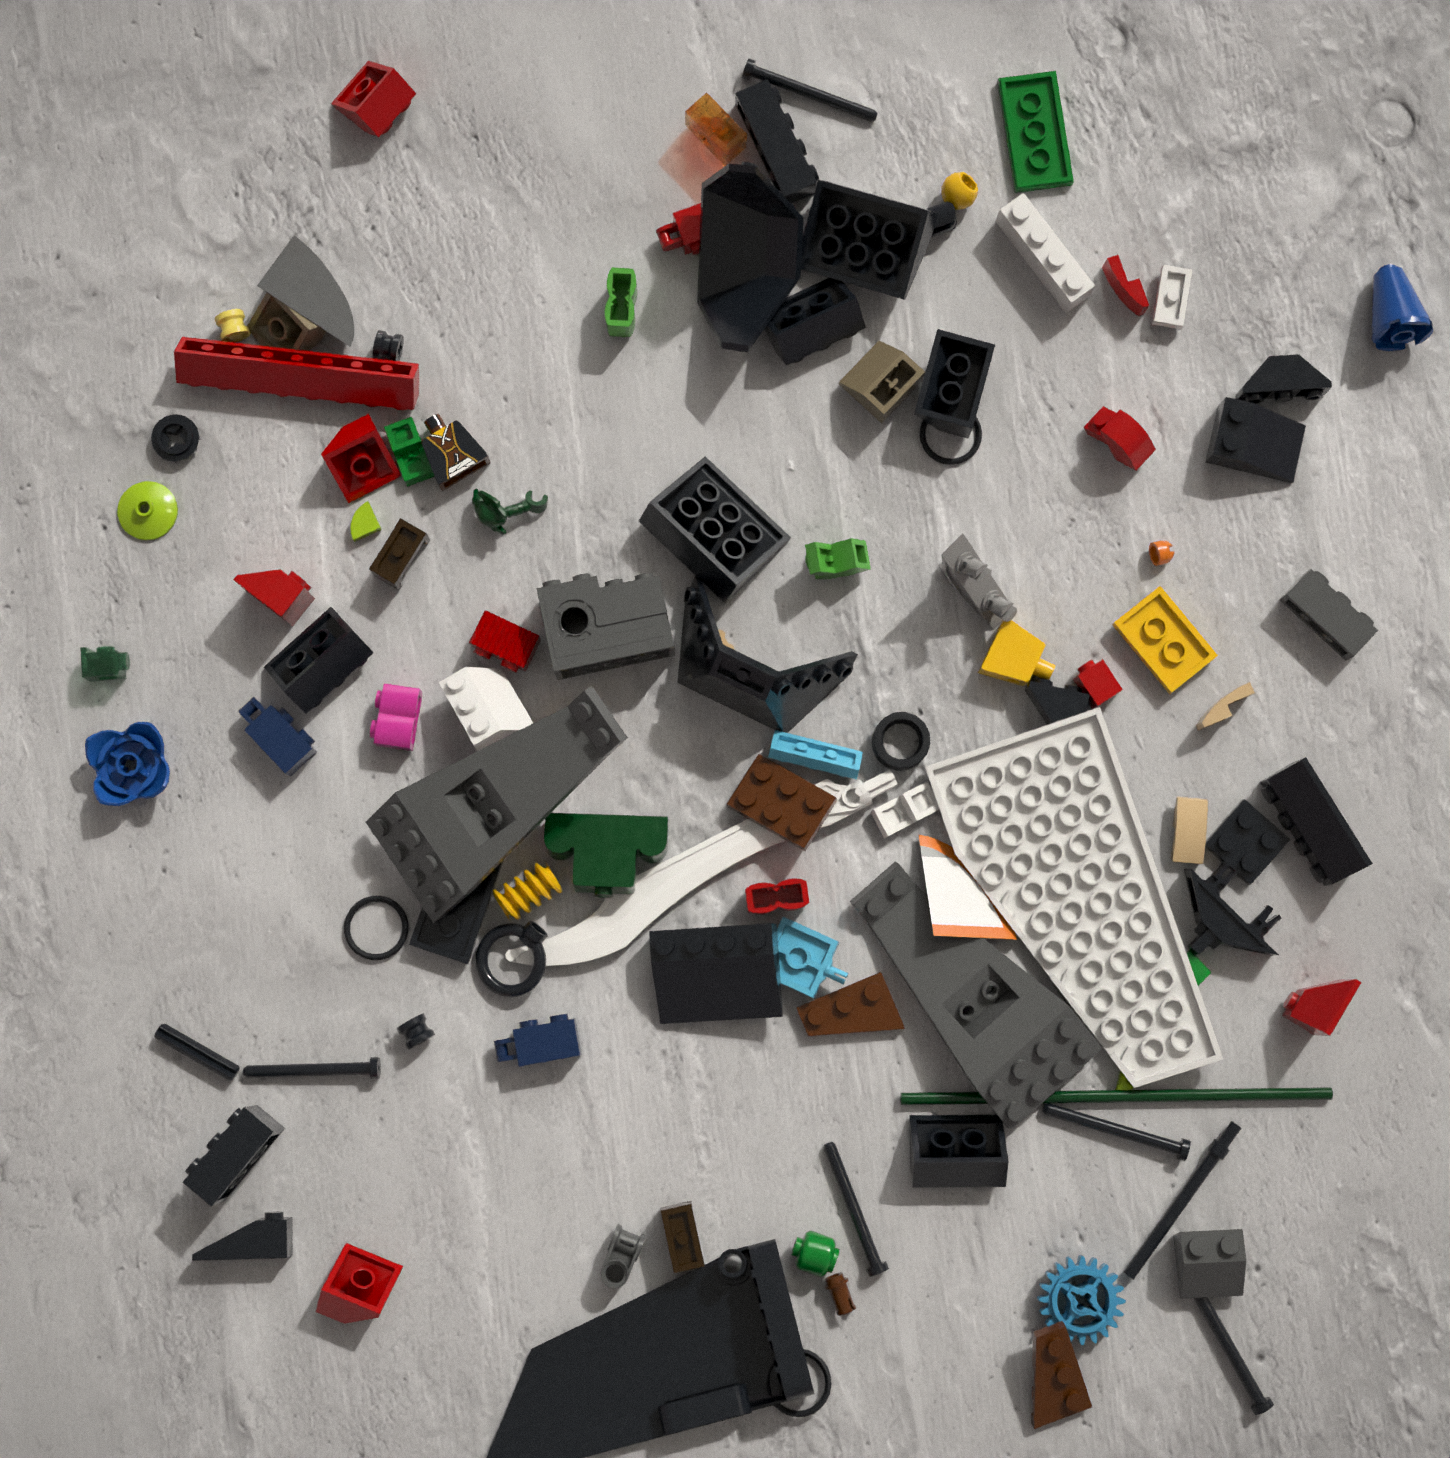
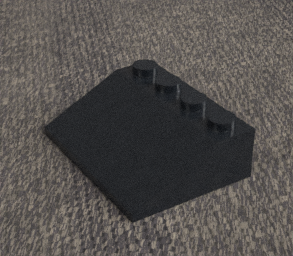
(865, 239)
(713, 528)
(716, 973)

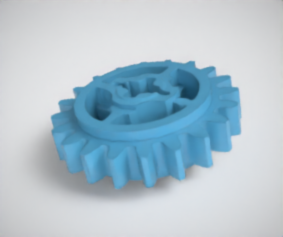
(1089, 1289)

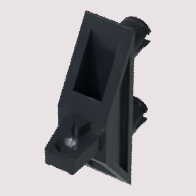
(1219, 922)

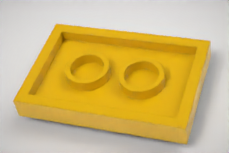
(1164, 640)

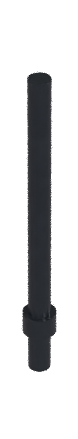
(1217, 1150)

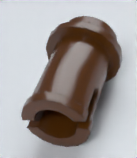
(840, 1293)

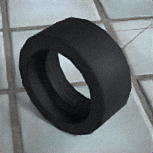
(907, 719)

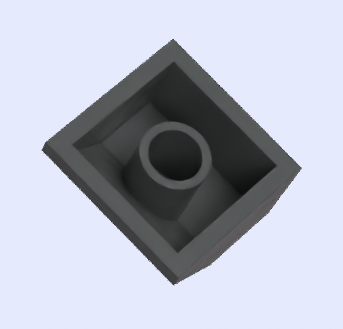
(1210, 1263)

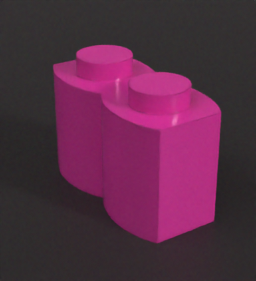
(397, 717)

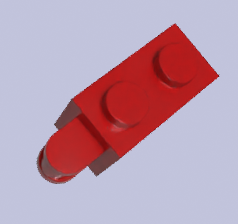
(687, 225)

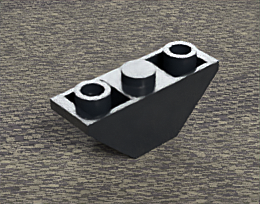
(1283, 379)

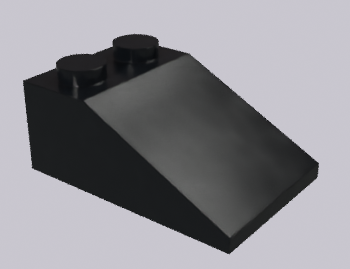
(1255, 440)

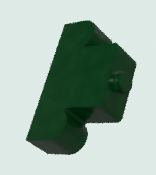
(605, 848)

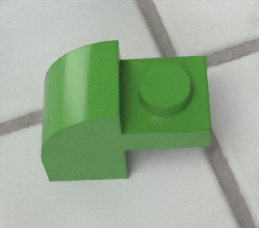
(837, 559)

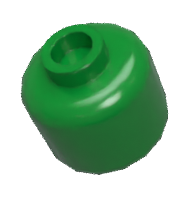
(815, 1253)

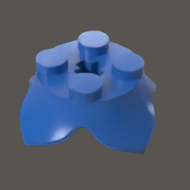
(111, 750)

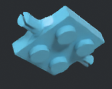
(806, 958)

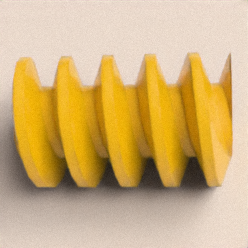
(527, 891)

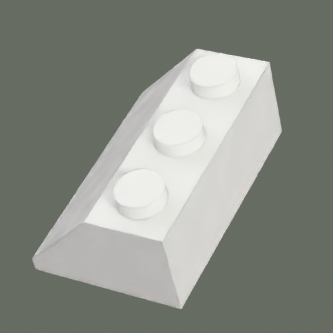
(485, 704)

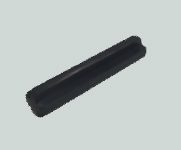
(197, 1052)

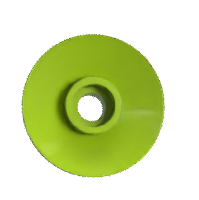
(157, 520)

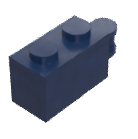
(277, 736)
(541, 1042)

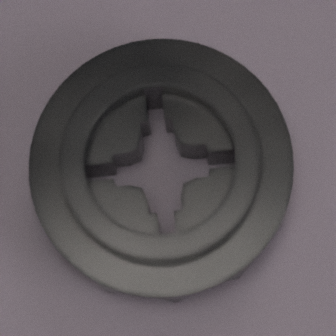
(173, 425)

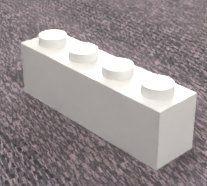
(1044, 253)

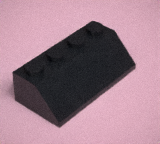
(1314, 822)

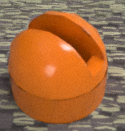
(1160, 552)

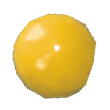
(959, 190)

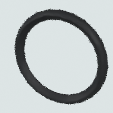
(967, 456)
(362, 902)
(803, 1413)

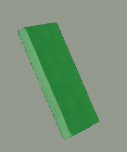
(1035, 131)

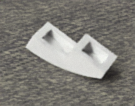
(905, 809)

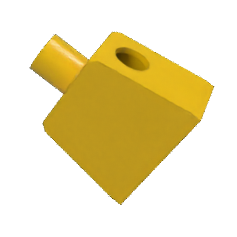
(1015, 656)

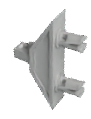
(975, 584)

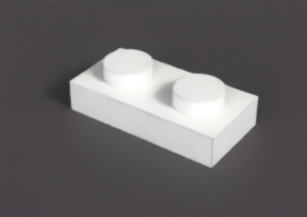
(1172, 297)

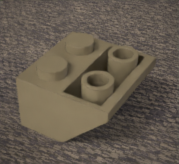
(882, 380)

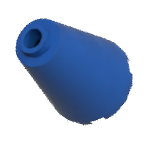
(1397, 311)

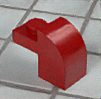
(1123, 436)

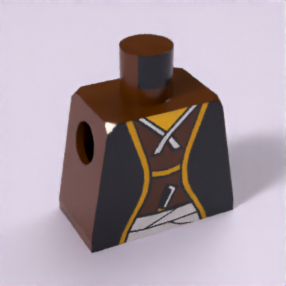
(452, 451)

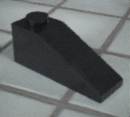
(261, 1239)

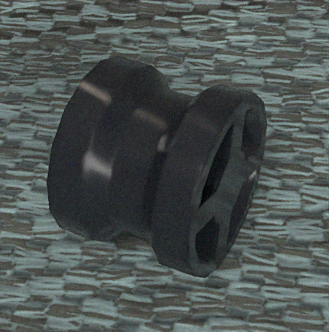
(388, 346)
(415, 1031)

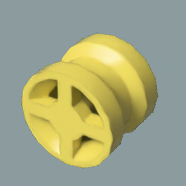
(232, 325)

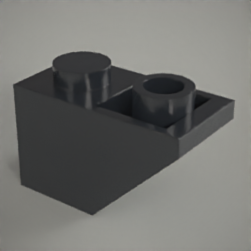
(1056, 702)

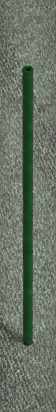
(1156, 1095)

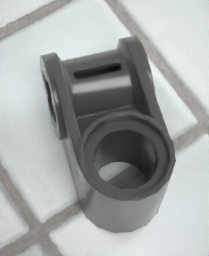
(622, 1255)

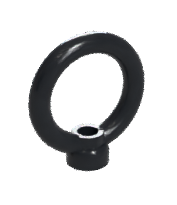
(530, 935)

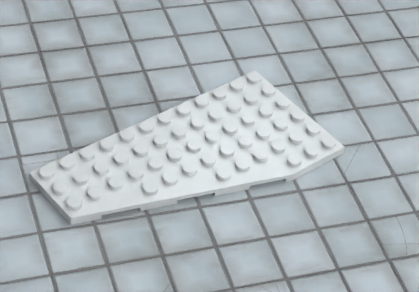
(1071, 872)

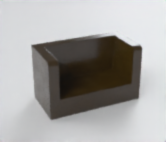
(398, 553)
(682, 1236)

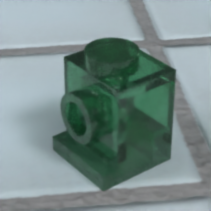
(104, 664)

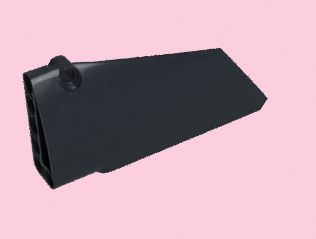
(662, 1364)

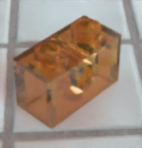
(715, 129)

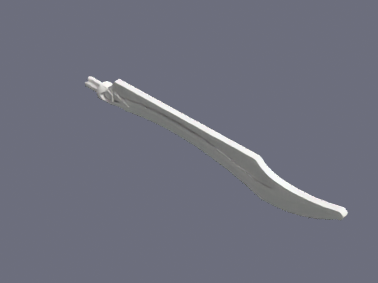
(657, 889)

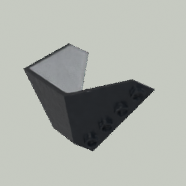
(745, 253)
(745, 684)

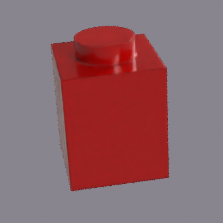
(1098, 682)

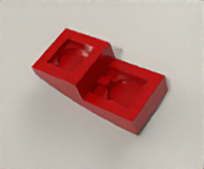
(1130, 292)

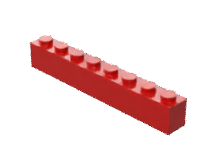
(297, 373)

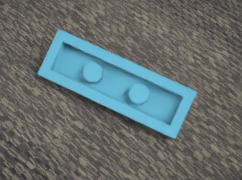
(815, 754)

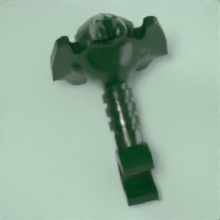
(493, 515)

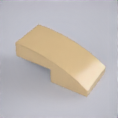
(1220, 711)
(1189, 830)

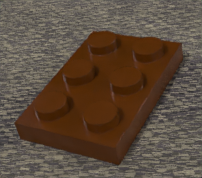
(782, 802)

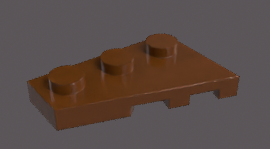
(852, 1009)
(1057, 1377)

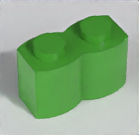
(621, 301)

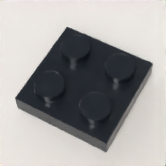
(1246, 841)

